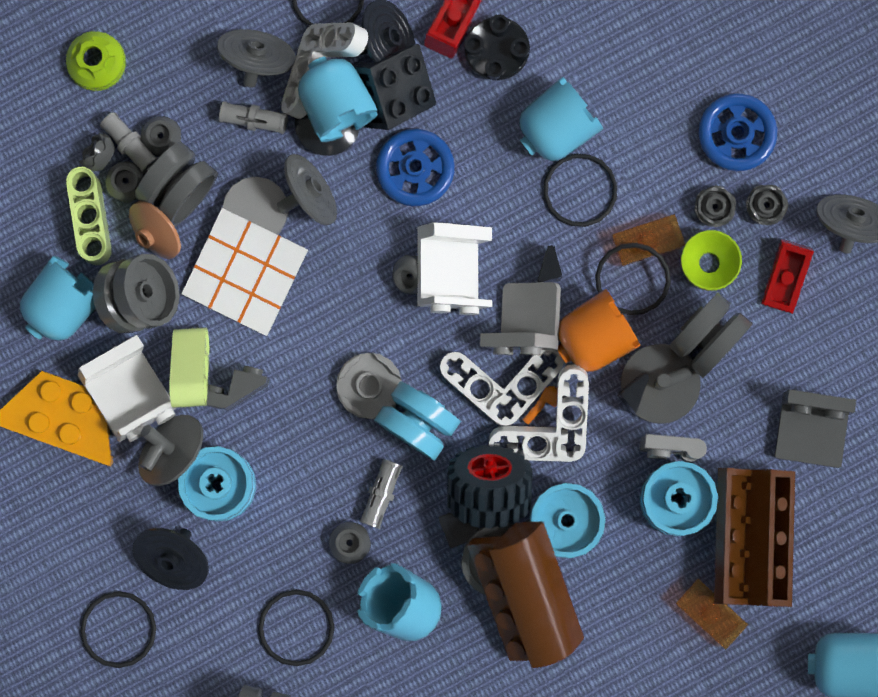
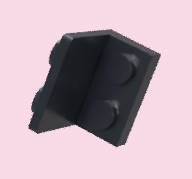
(397, 87)

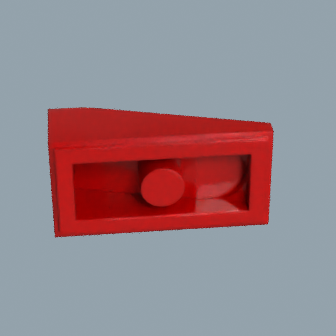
(451, 26)
(787, 275)

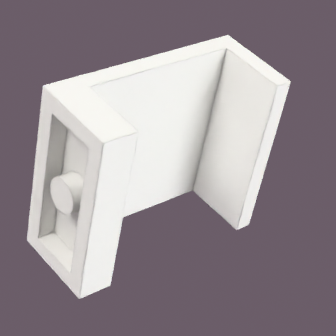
(450, 267)
(126, 390)

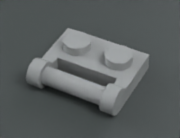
(663, 446)

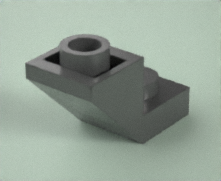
(243, 386)

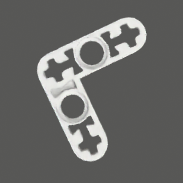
(318, 42)
(497, 394)
(554, 435)

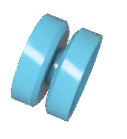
(420, 416)
(237, 484)
(698, 498)
(582, 506)

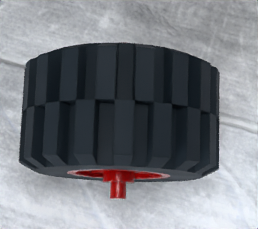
(489, 486)

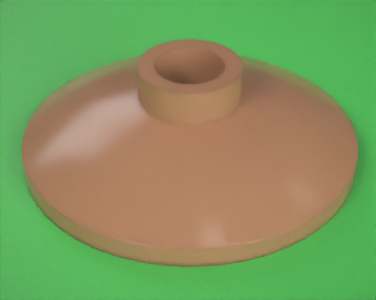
(154, 230)

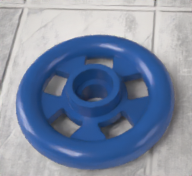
(711, 124)
(394, 184)

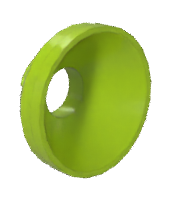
(105, 73)
(720, 246)

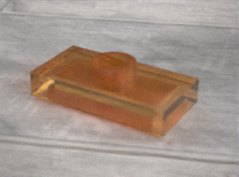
(661, 235)
(715, 619)

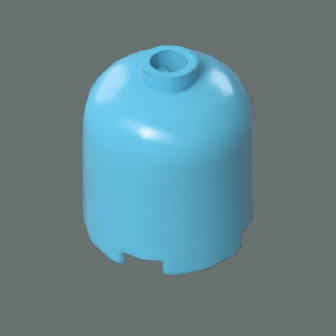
(335, 98)
(557, 122)
(57, 302)
(399, 603)
(846, 665)

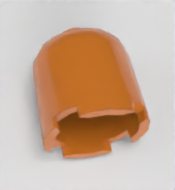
(595, 334)

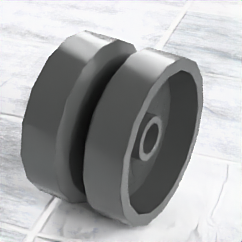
(176, 183)
(136, 293)
(710, 335)

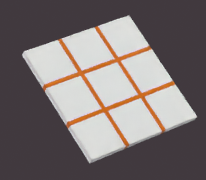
(244, 271)

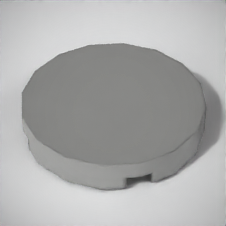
(257, 201)
(367, 384)

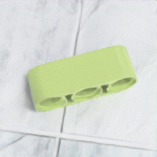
(79, 203)
(189, 367)

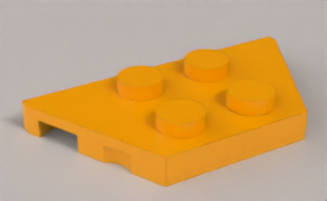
(59, 415)

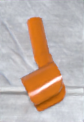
(548, 396)

